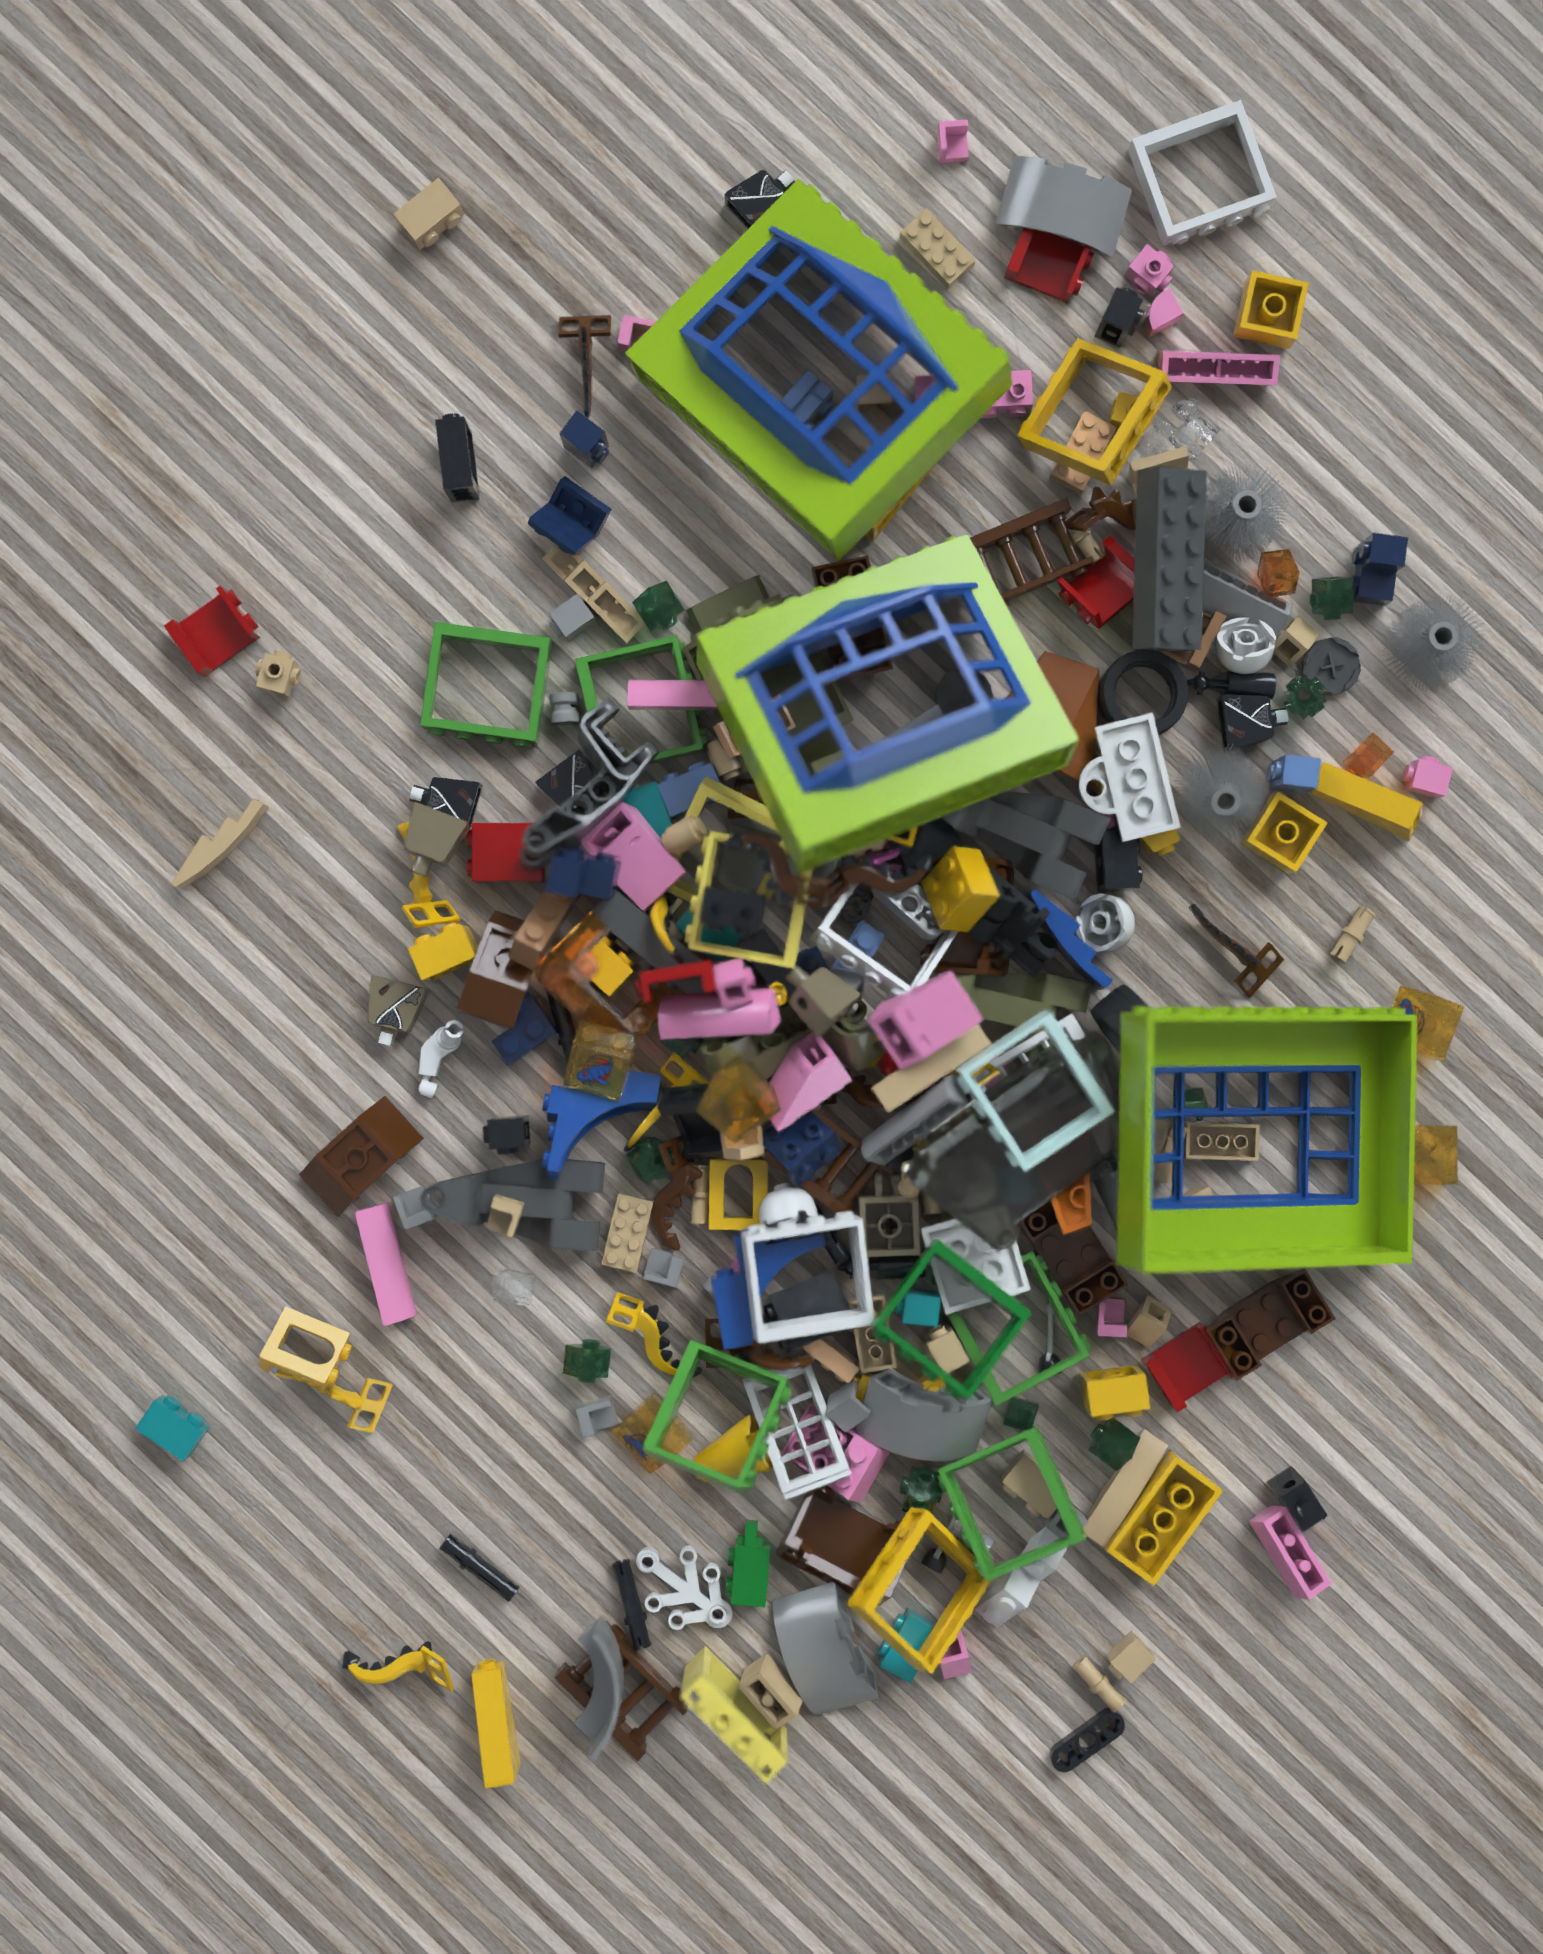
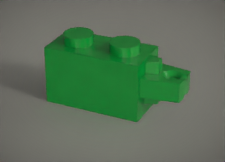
(750, 1568)

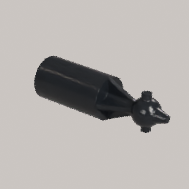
(1236, 684)
(885, 1266)

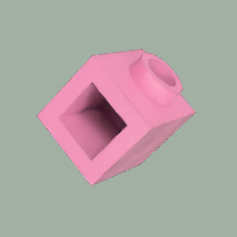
(1427, 777)
(734, 982)

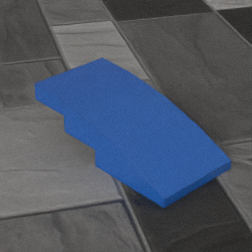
(1074, 950)

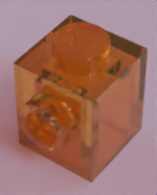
(1278, 573)
(1368, 757)

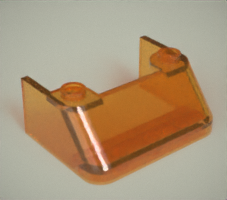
(570, 968)

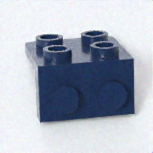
(570, 517)
(801, 1146)

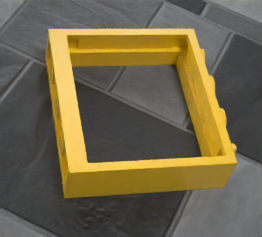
(1129, 432)
(885, 1570)

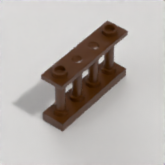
(1029, 526)
(821, 1187)
(630, 1739)

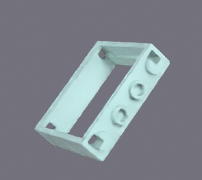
(1099, 1111)

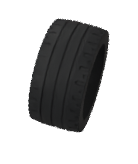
(1161, 664)
(1108, 1012)

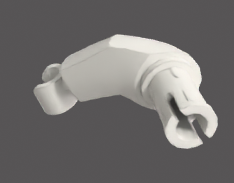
(438, 1046)

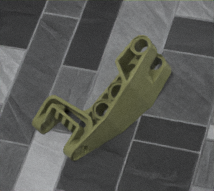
(1018, 997)
(765, 1052)

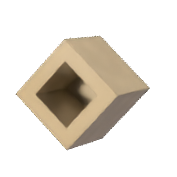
(1130, 1658)

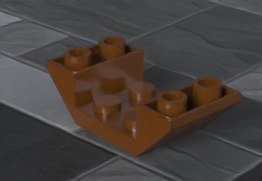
(865, 643)
(496, 982)
(360, 1155)
(1073, 1260)
(1268, 1321)

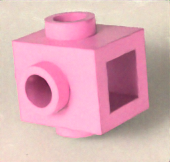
(1150, 271)

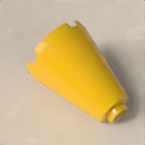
(731, 1450)

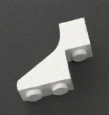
(1017, 1587)

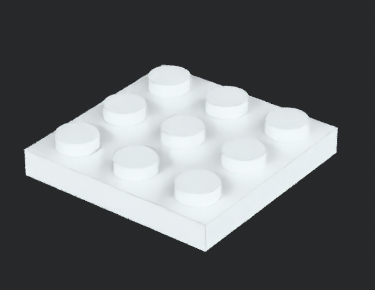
(1001, 1268)

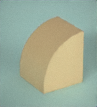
(1294, 641)
(1148, 1321)

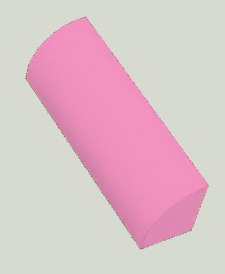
(1219, 367)
(669, 695)
(705, 1016)
(386, 1263)

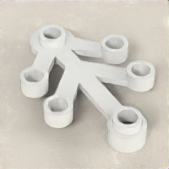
(687, 1590)

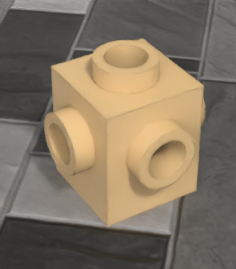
(278, 683)

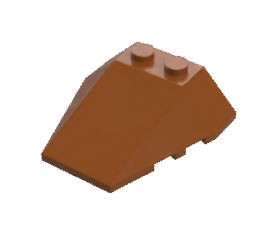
(1077, 693)

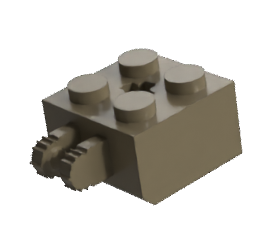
(874, 1210)

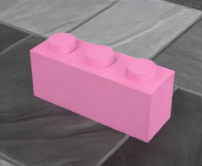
(1290, 1552)

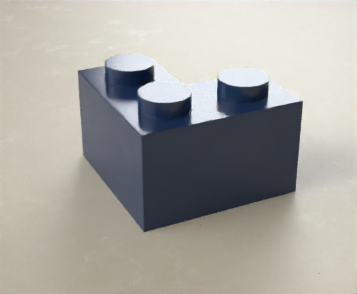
(1376, 567)
(578, 873)
(530, 1031)

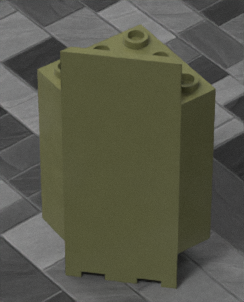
(744, 601)

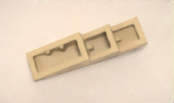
(595, 592)
(211, 852)
(919, 1075)
(1123, 1489)

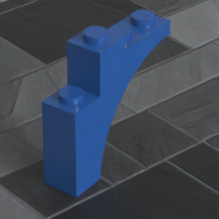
(580, 1111)
(731, 1287)

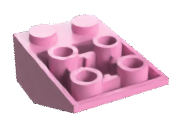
(646, 865)
(924, 1019)
(806, 1079)
(862, 1456)

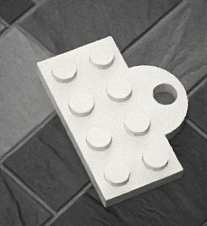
(1131, 778)

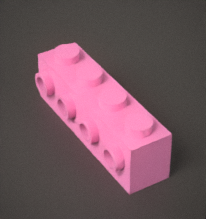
(1015, 401)

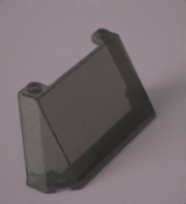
(967, 1168)

